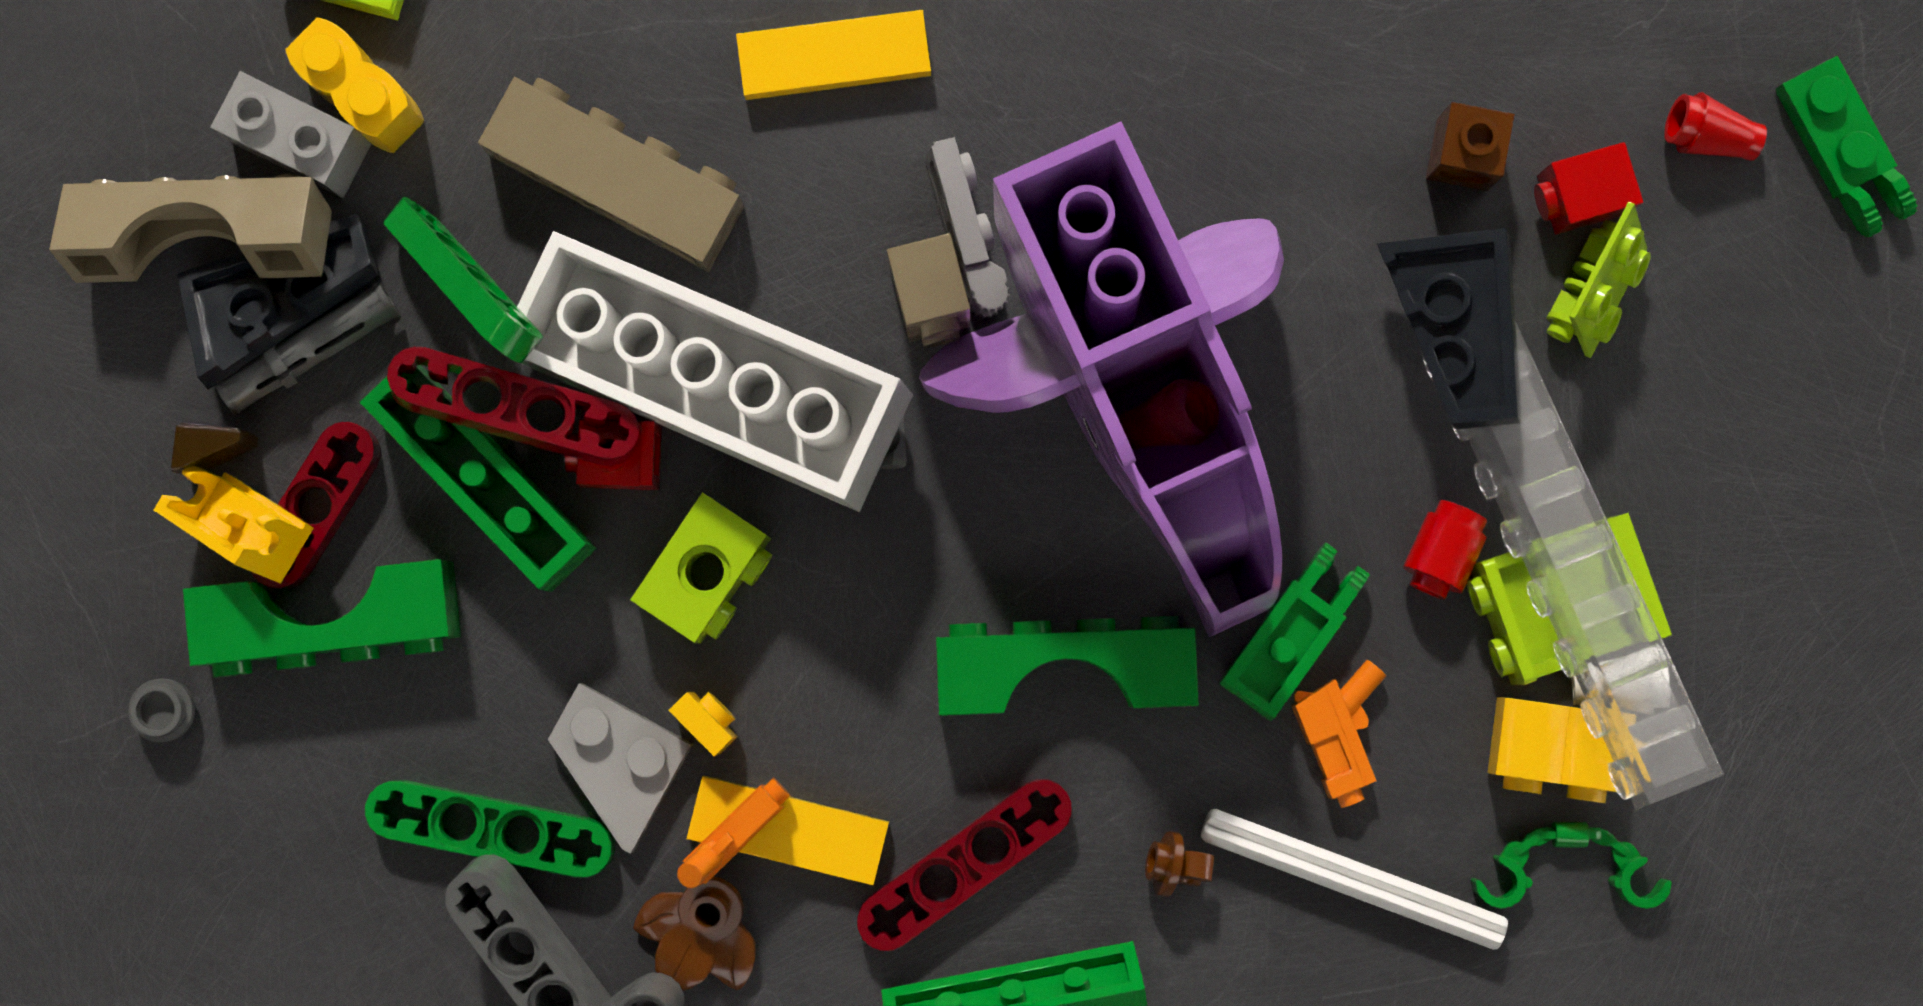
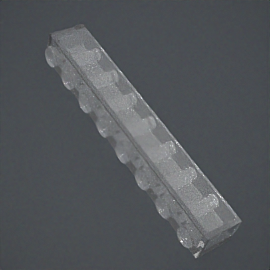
(1590, 599)

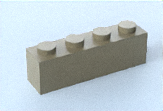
(612, 173)

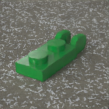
(1845, 144)
(1290, 638)

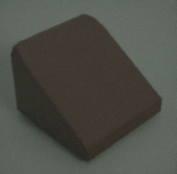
(208, 445)

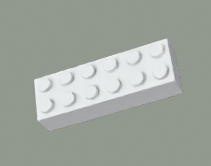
(712, 371)

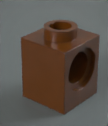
(1470, 146)

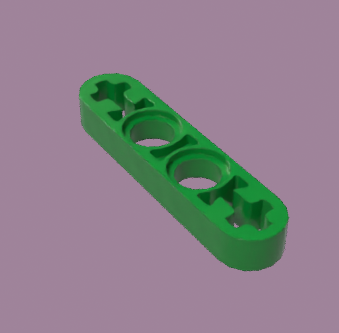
(463, 280)
(491, 823)

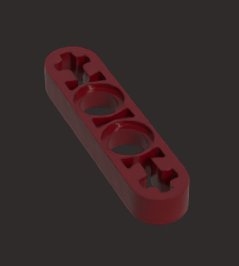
(517, 396)
(969, 870)

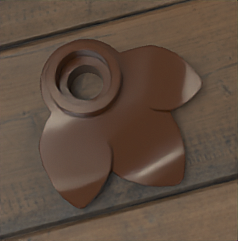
(695, 944)

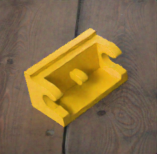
(238, 523)

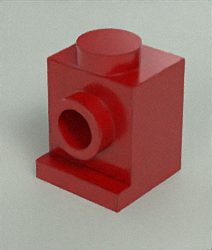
(637, 472)

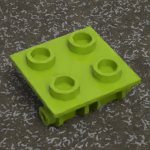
(1610, 263)

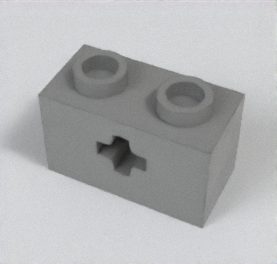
(291, 134)

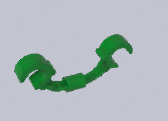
(1572, 836)

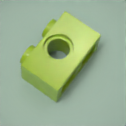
(668, 586)

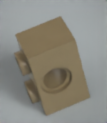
(930, 290)

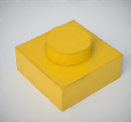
(706, 720)

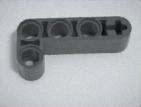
(554, 956)

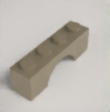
(119, 227)

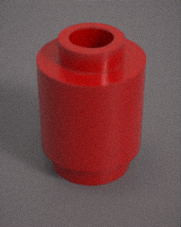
(1446, 550)

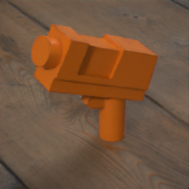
(1330, 725)
(732, 834)

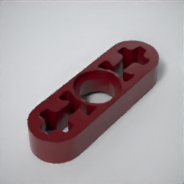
(357, 475)

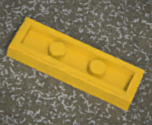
(833, 54)
(799, 834)

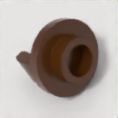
(1171, 865)

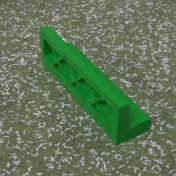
(1079, 978)

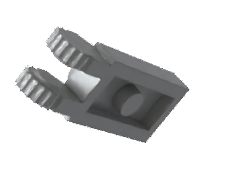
(971, 234)

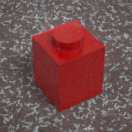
(1587, 188)

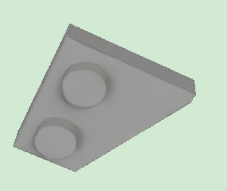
(617, 761)

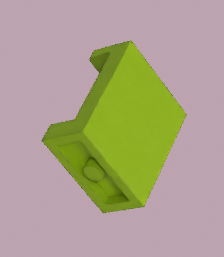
(1522, 637)

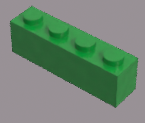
(485, 486)

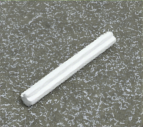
(1354, 879)

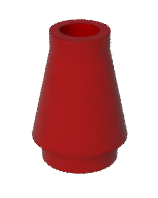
(1710, 128)

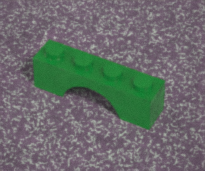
(244, 624)
(1147, 664)

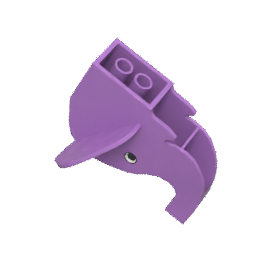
(1109, 324)

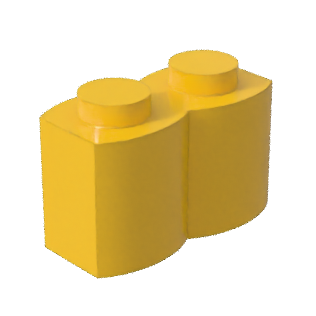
(357, 87)
(1548, 744)

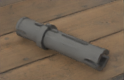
(307, 348)

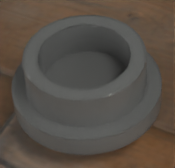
(161, 710)

